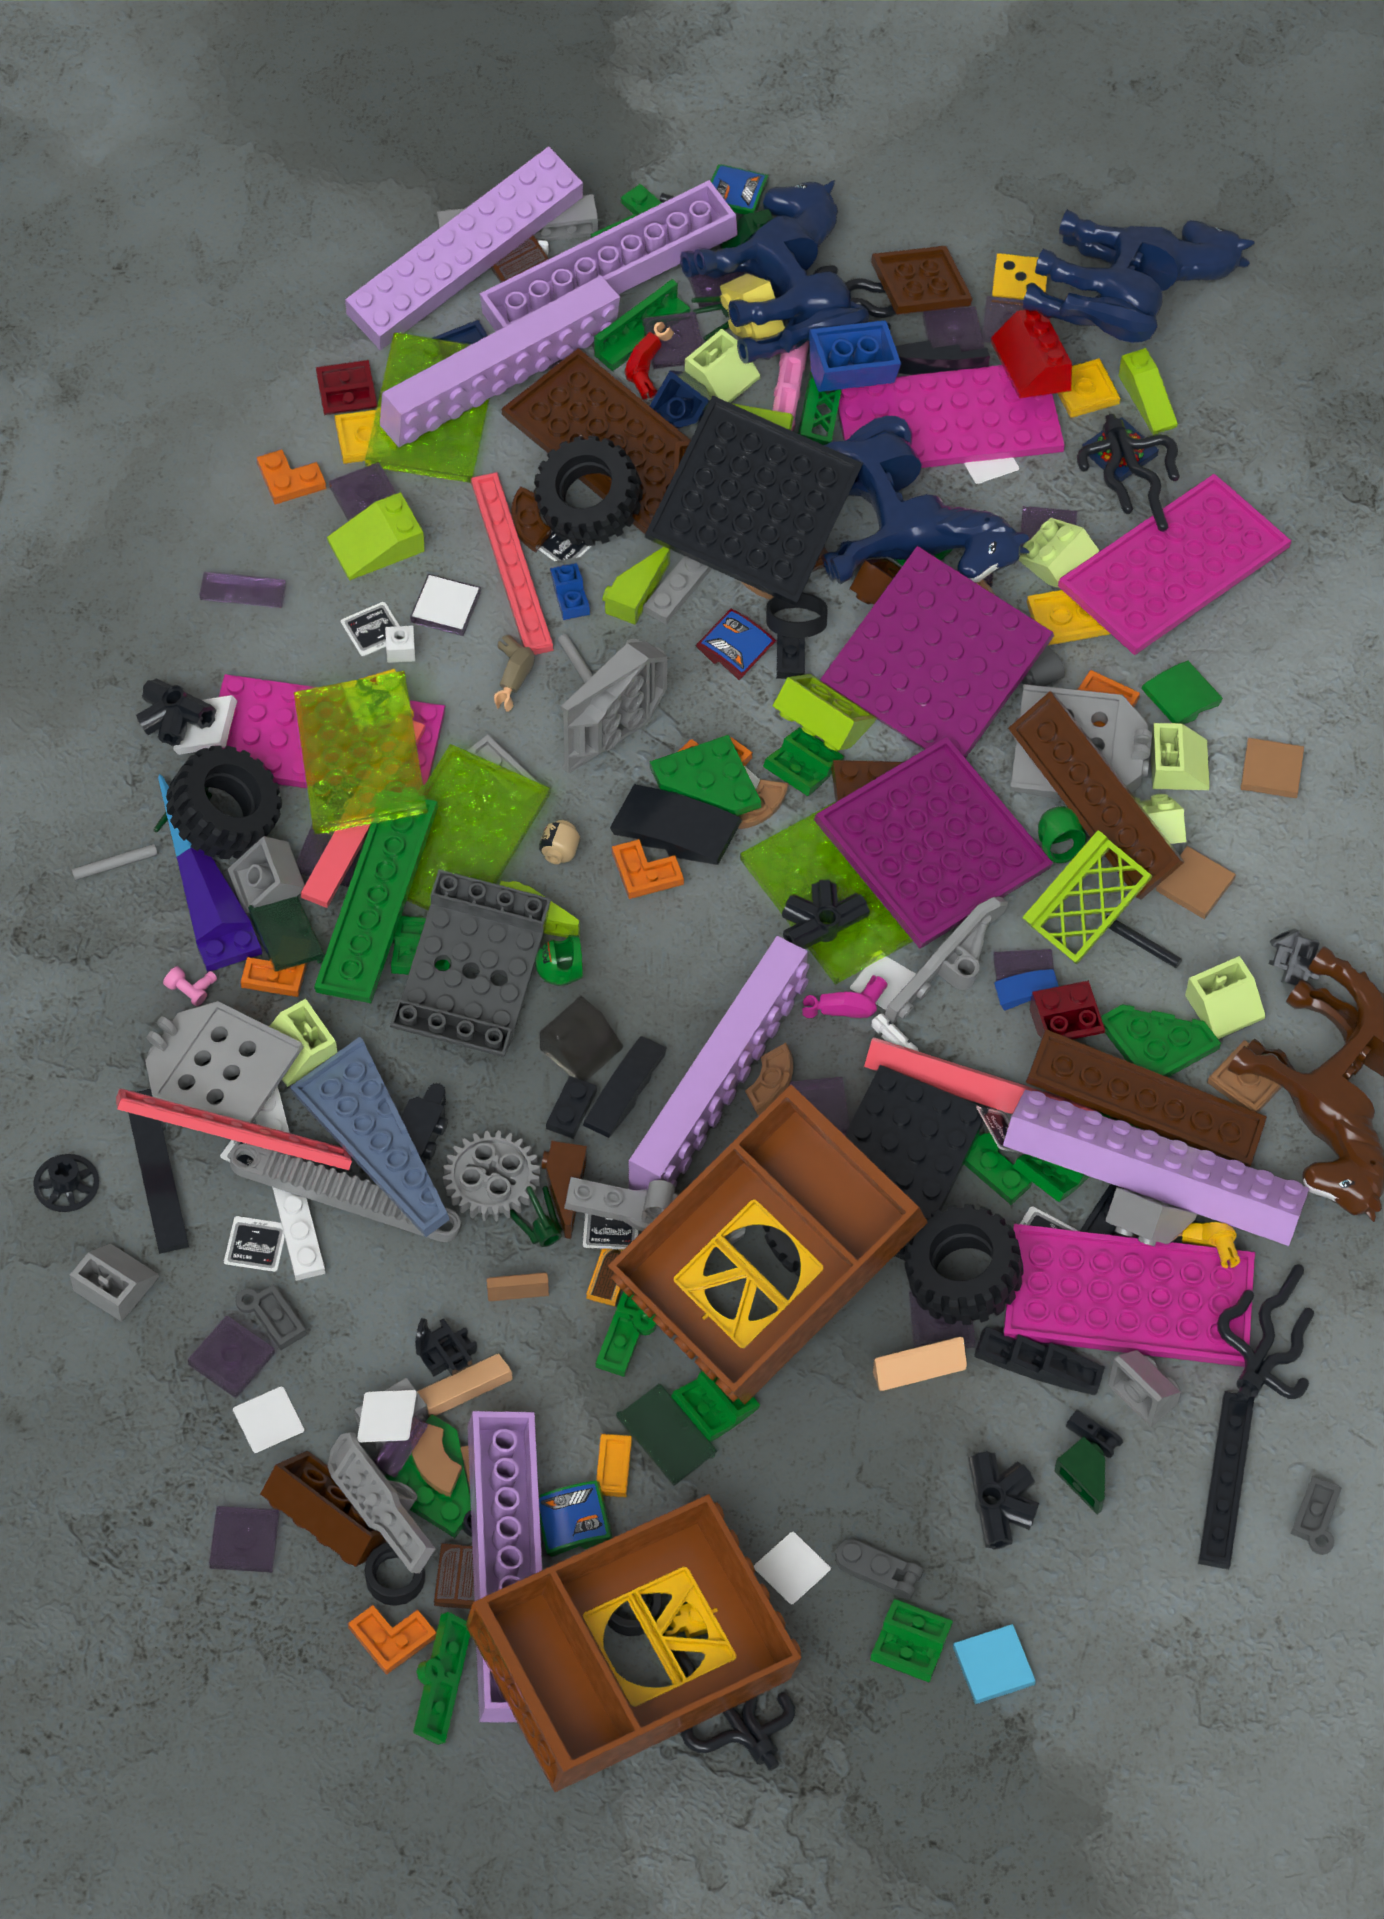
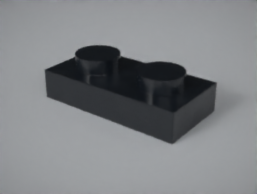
(790, 657)
(571, 1107)

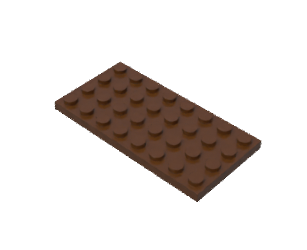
(586, 401)

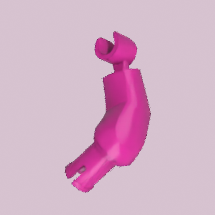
(847, 1003)

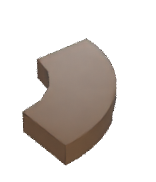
(771, 796)
(773, 1079)
(434, 1463)

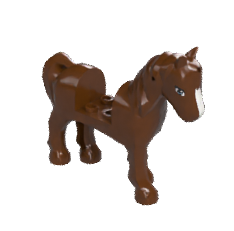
(1325, 1097)

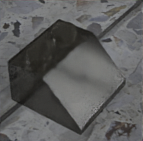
(580, 1040)

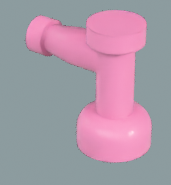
(196, 992)

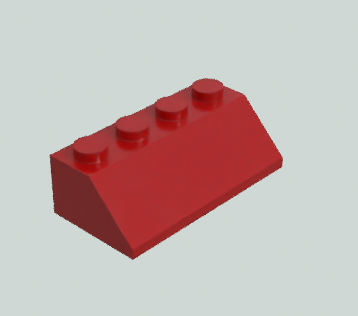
(1033, 355)

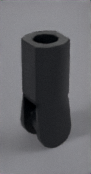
(1090, 1429)

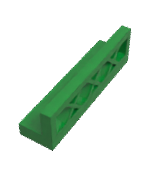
(623, 339)
(810, 411)

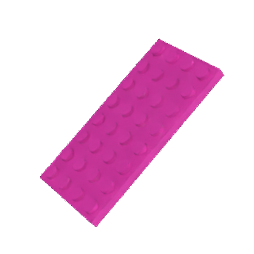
(958, 415)
(1160, 578)
(269, 729)
(1127, 1295)

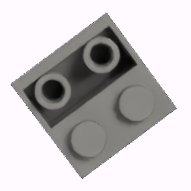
(112, 1280)

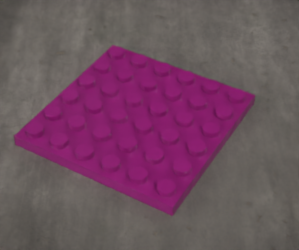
(937, 655)
(932, 841)

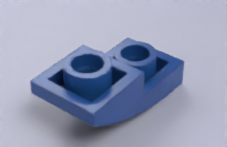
(570, 591)
(1019, 988)

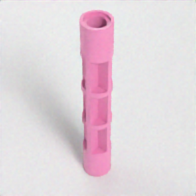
(789, 380)

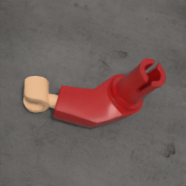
(640, 360)

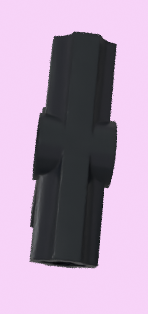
(172, 711)
(823, 908)
(1007, 1490)

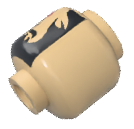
(559, 842)

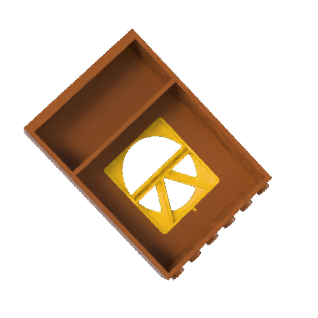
(780, 1173)
(551, 1658)

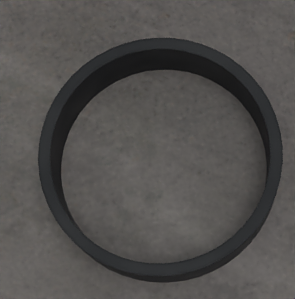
(797, 629)

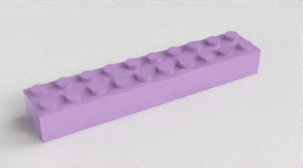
(464, 248)
(620, 255)
(497, 362)
(721, 1066)
(1156, 1166)
(502, 1521)

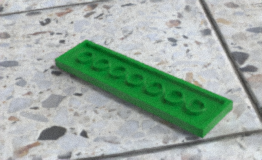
(374, 906)

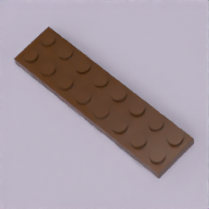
(1094, 790)
(1145, 1098)

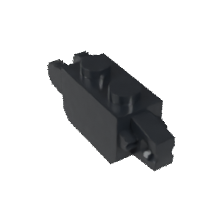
(426, 1120)

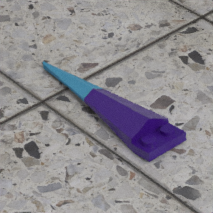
(217, 918)

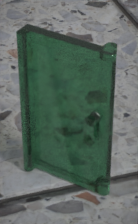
(286, 933)
(658, 1428)

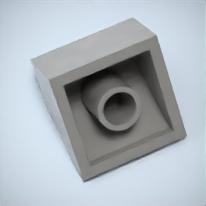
(266, 874)
(1147, 1217)
(1143, 1386)

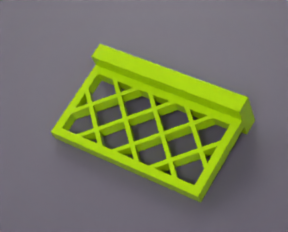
(1073, 876)

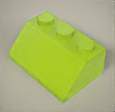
(822, 712)

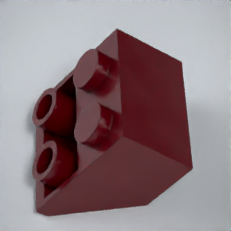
(1066, 1011)

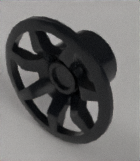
(65, 1179)

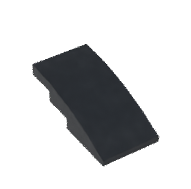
(676, 824)

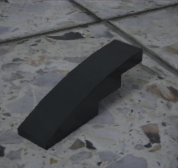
(924, 359)
(624, 1087)
(1039, 1362)

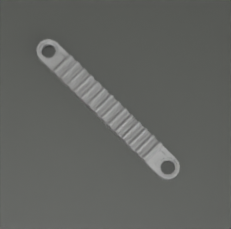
(329, 1188)

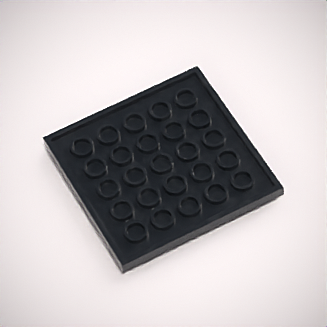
(753, 500)

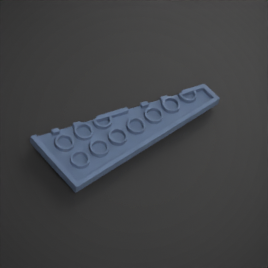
(361, 1116)

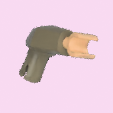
(516, 671)

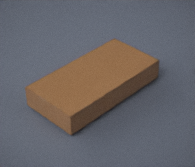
(517, 1286)

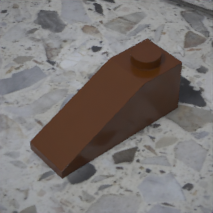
(561, 1164)

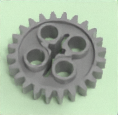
(491, 1175)

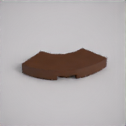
(527, 520)

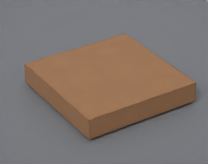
(1272, 768)
(1197, 883)
(1244, 1090)

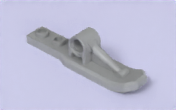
(957, 952)
(633, 1207)
(379, 1501)

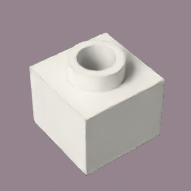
(400, 644)

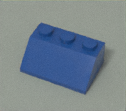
(853, 356)

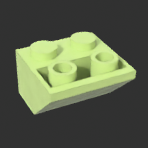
(720, 367)
(1057, 550)
(1178, 758)
(1167, 816)
(1226, 997)
(306, 1027)

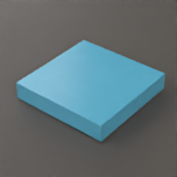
(994, 1664)

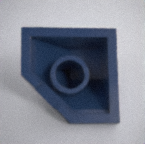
(681, 399)

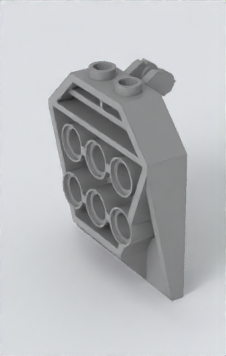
(613, 702)
(1123, 739)
(193, 1039)

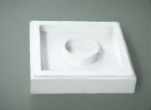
(217, 733)

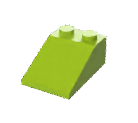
(377, 537)

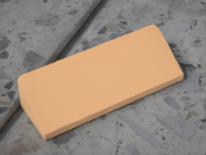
(920, 1364)
(466, 1385)

